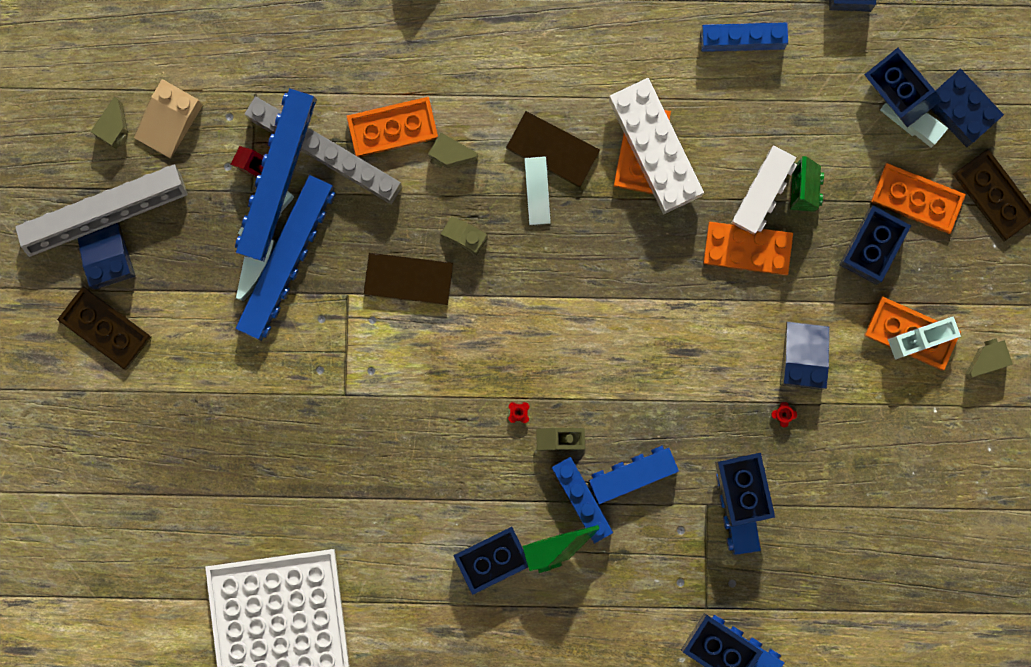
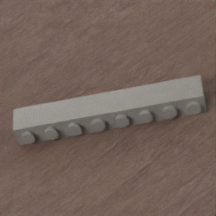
(331, 154)
(101, 210)

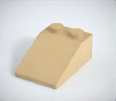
(167, 118)

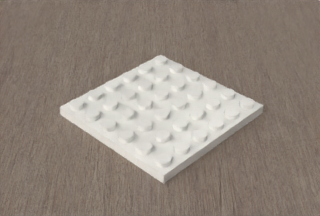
(278, 612)

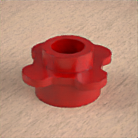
(790, 414)
(523, 417)

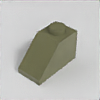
(112, 125)
(450, 153)
(464, 235)
(989, 358)
(561, 439)

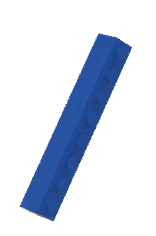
(276, 174)
(285, 258)

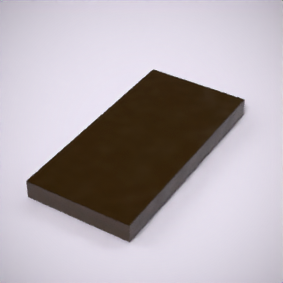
(564, 153)
(995, 194)
(408, 279)
(104, 328)

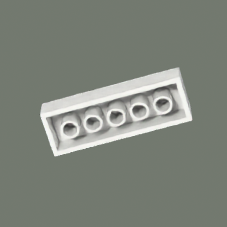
(655, 146)

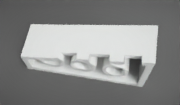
(764, 189)

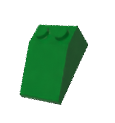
(806, 186)
(552, 551)

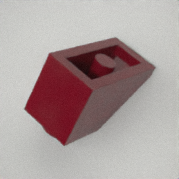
(248, 161)

